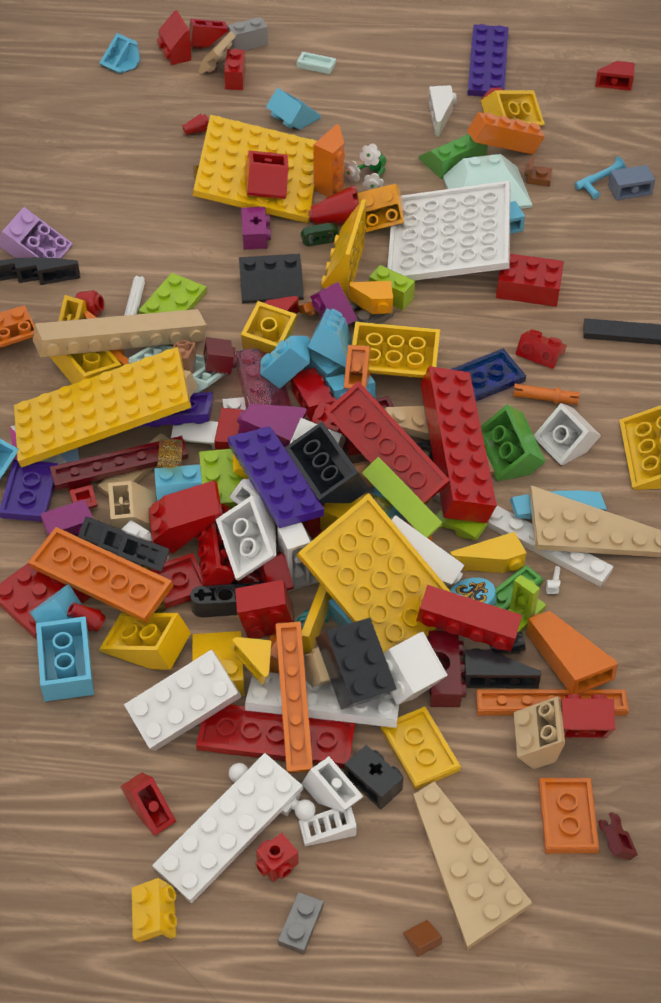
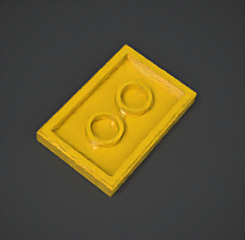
(421, 748)

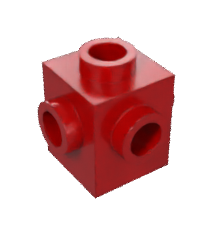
(276, 858)

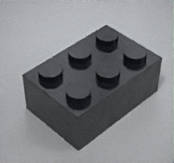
(355, 663)

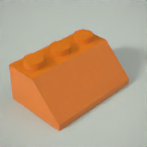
(329, 163)

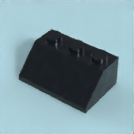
(270, 277)

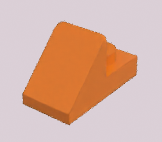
(357, 366)

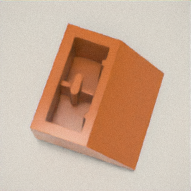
(15, 326)

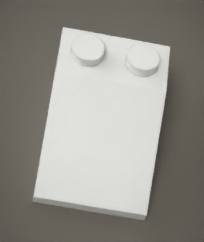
(248, 536)

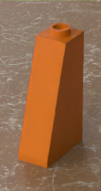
(570, 654)

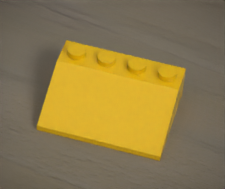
(347, 251)
(398, 348)
(643, 448)

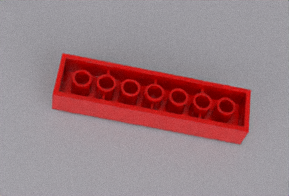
(458, 444)

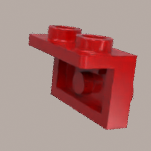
(540, 348)

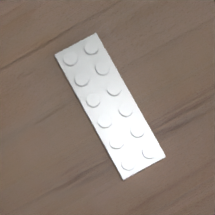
(322, 704)
(227, 828)

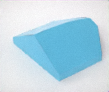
(121, 54)
(56, 606)

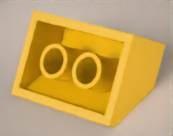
(85, 365)

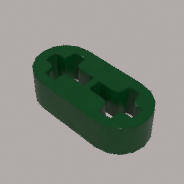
(319, 234)

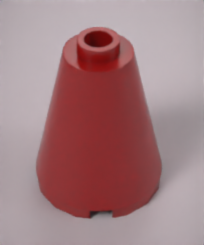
(335, 208)

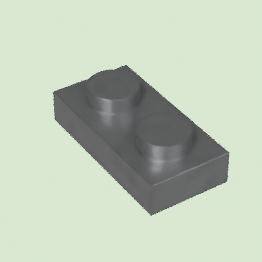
(300, 923)

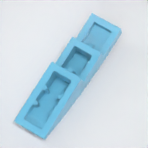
(522, 507)

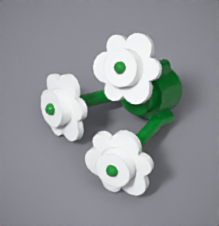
(374, 160)

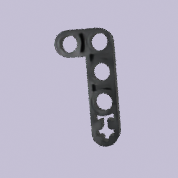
(209, 600)

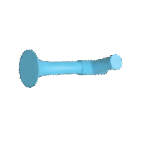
(586, 182)

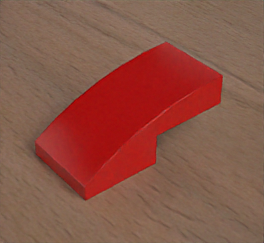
(82, 492)

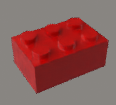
(531, 280)

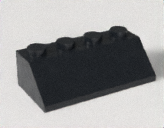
(326, 467)

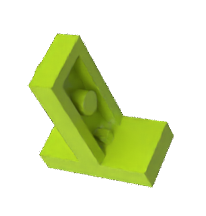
(525, 600)

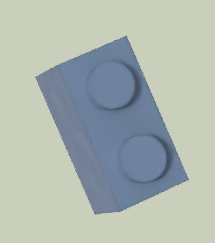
(631, 182)

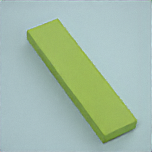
(402, 498)

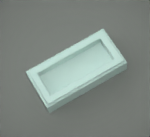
(316, 63)

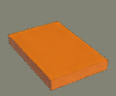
(568, 815)

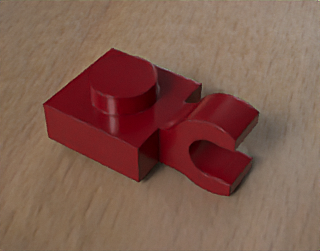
(619, 840)

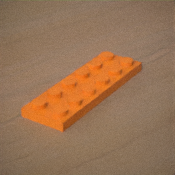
(101, 574)

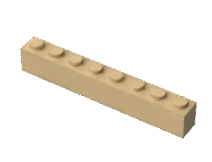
(118, 332)

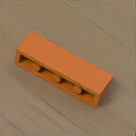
(505, 133)

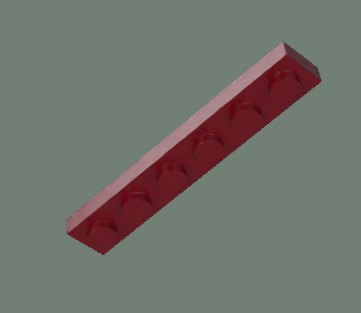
(108, 465)

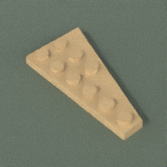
(578, 527)
(472, 876)

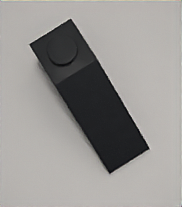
(494, 670)

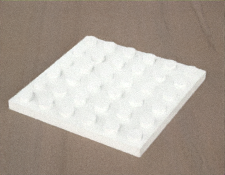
(452, 232)

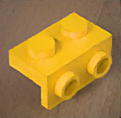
(153, 910)

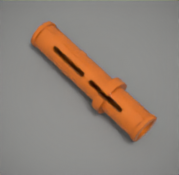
(546, 394)

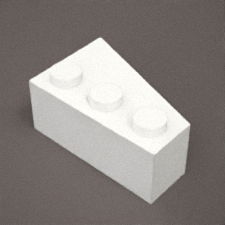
(291, 541)

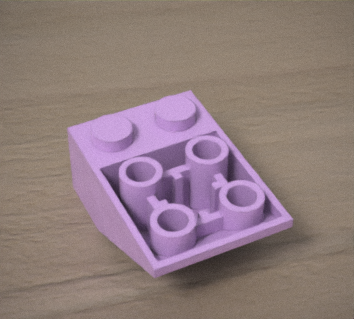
(31, 237)

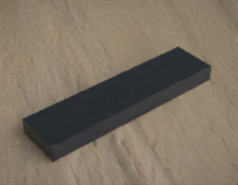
(622, 331)

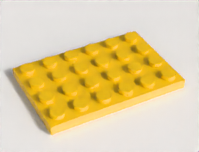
(372, 572)

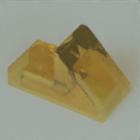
(169, 453)

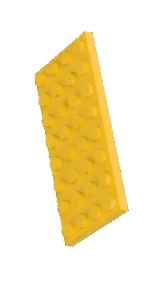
(100, 406)

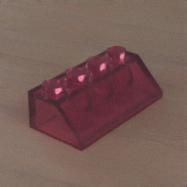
(254, 385)

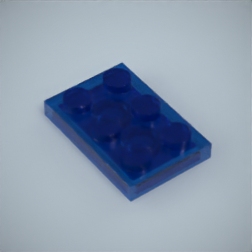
(492, 373)

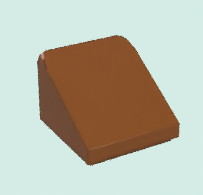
(423, 937)

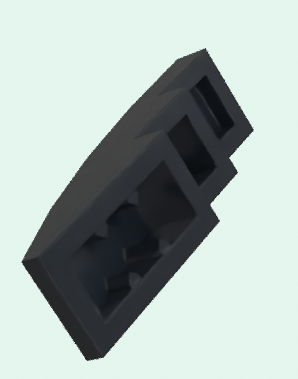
(39, 268)
(124, 543)

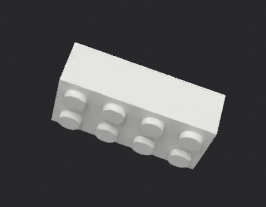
(182, 700)

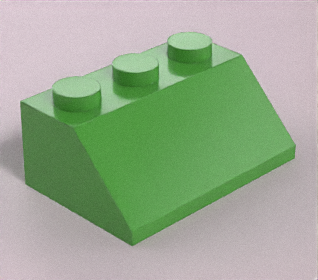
(448, 155)
(511, 444)

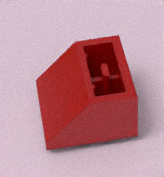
(266, 174)

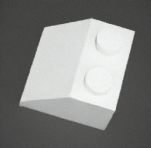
(566, 434)
(413, 668)

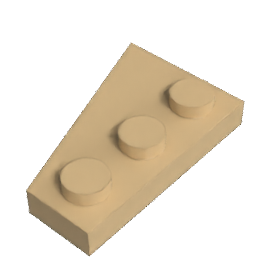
(411, 420)

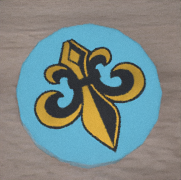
(476, 589)

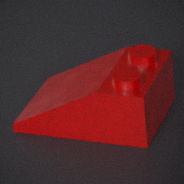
(184, 515)

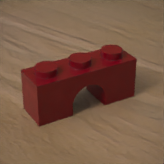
(450, 689)

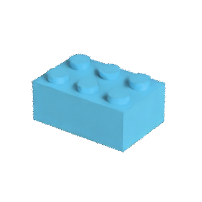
(64, 659)

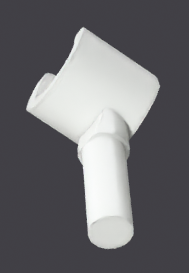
(552, 586)

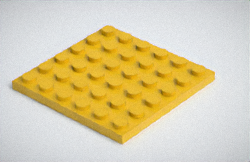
(223, 163)

